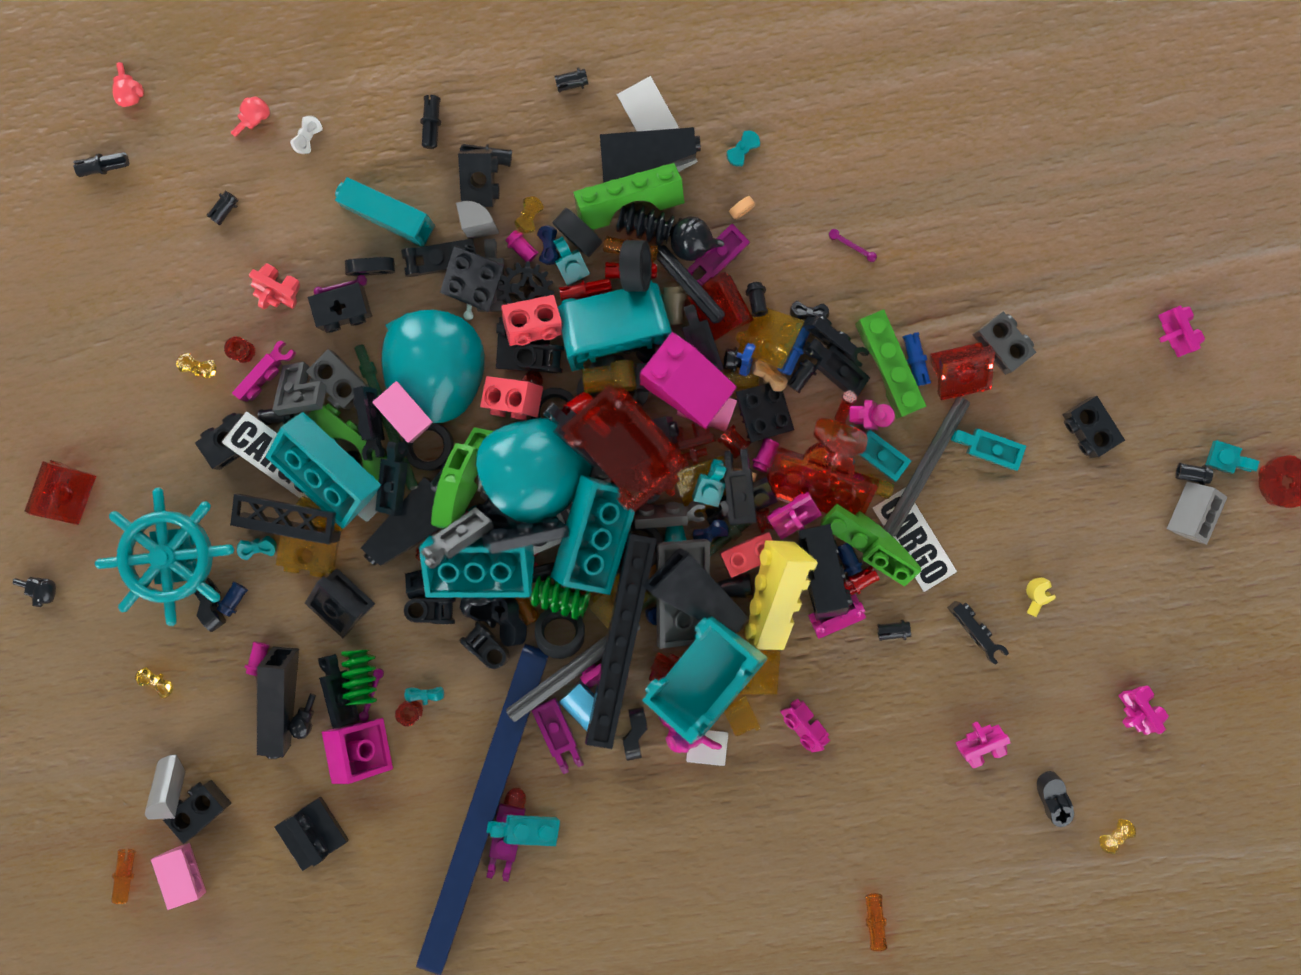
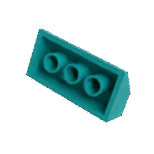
(322, 469)
(596, 537)
(479, 573)

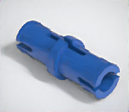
(916, 359)

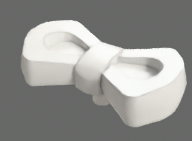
(301, 142)

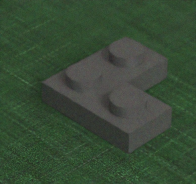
(294, 392)

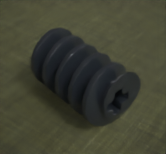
(645, 224)

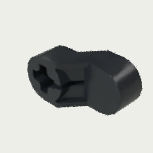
(207, 610)
(512, 628)
(638, 728)
(1052, 787)

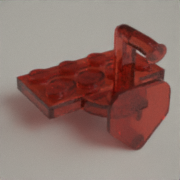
(830, 477)

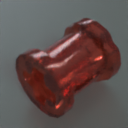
(234, 344)
(734, 441)
(405, 719)

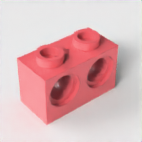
(530, 315)
(511, 397)
(744, 555)

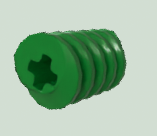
(560, 598)
(359, 677)

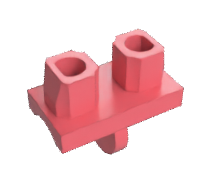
(272, 292)

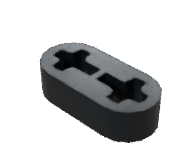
(369, 266)

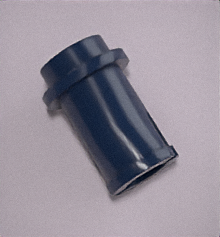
(849, 559)
(231, 599)

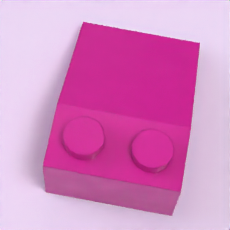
(687, 380)

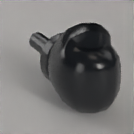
(39, 589)
(301, 723)

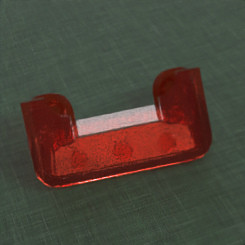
(625, 445)

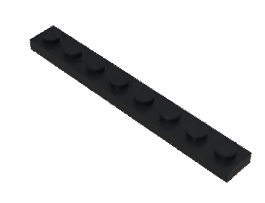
(620, 641)

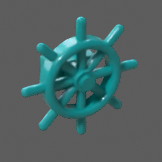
(170, 556)

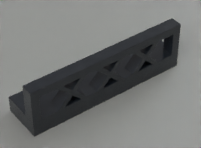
(282, 525)

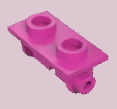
(830, 625)
(811, 736)

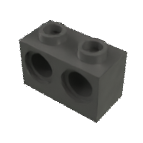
(1002, 345)
(341, 376)

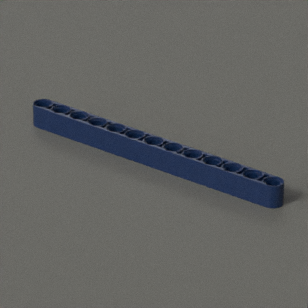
(481, 810)

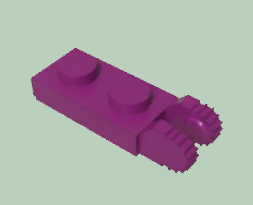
(719, 257)
(556, 733)
(499, 848)

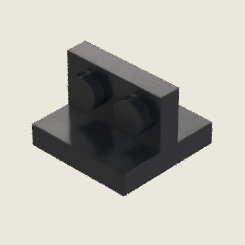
(338, 602)
(311, 834)

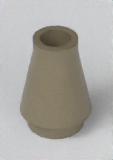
(674, 303)

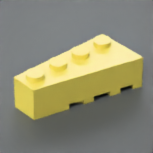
(777, 594)

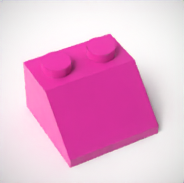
(357, 751)

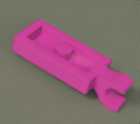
(263, 371)

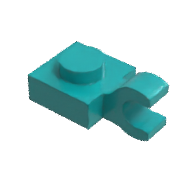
(571, 263)
(1228, 458)
(711, 486)

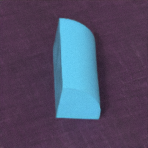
(579, 703)

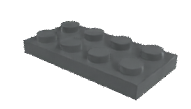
(673, 625)

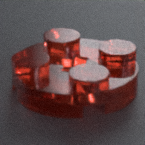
(1271, 481)

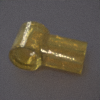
(618, 372)

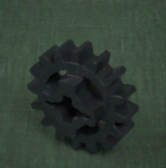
(526, 276)

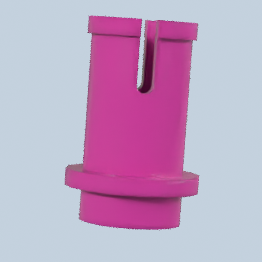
(521, 246)
(765, 455)
(258, 652)

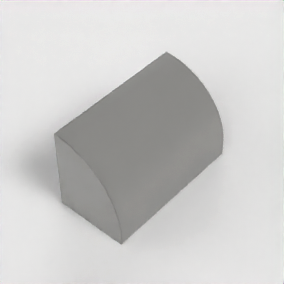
(475, 220)
(1197, 512)
(165, 788)

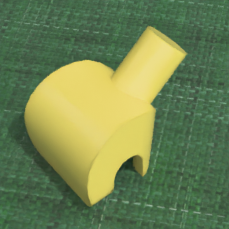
(1036, 592)

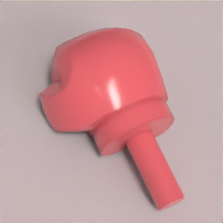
(125, 89)
(252, 112)

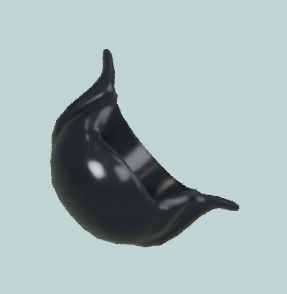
(692, 238)
(478, 609)

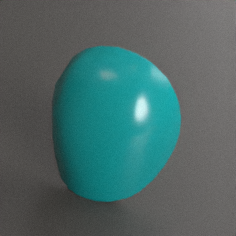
(434, 361)
(529, 470)

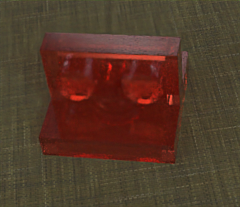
(726, 295)
(963, 370)
(60, 492)

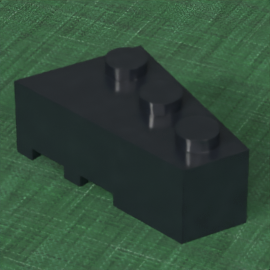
(826, 581)

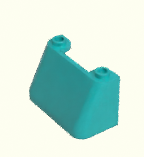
(612, 324)
(704, 680)

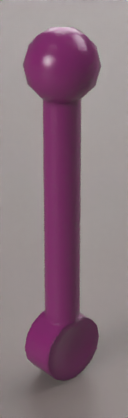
(834, 234)
(360, 279)
(378, 673)

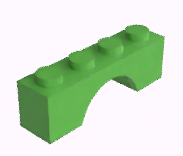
(600, 202)
(897, 377)
(337, 428)

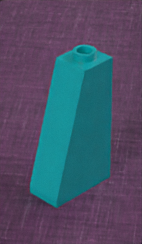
(385, 211)

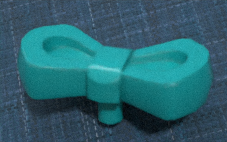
(736, 155)
(247, 549)
(413, 694)

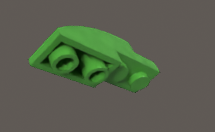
(457, 481)
(874, 542)

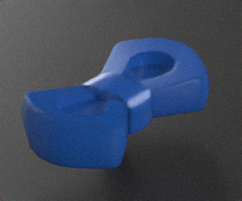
(747, 359)

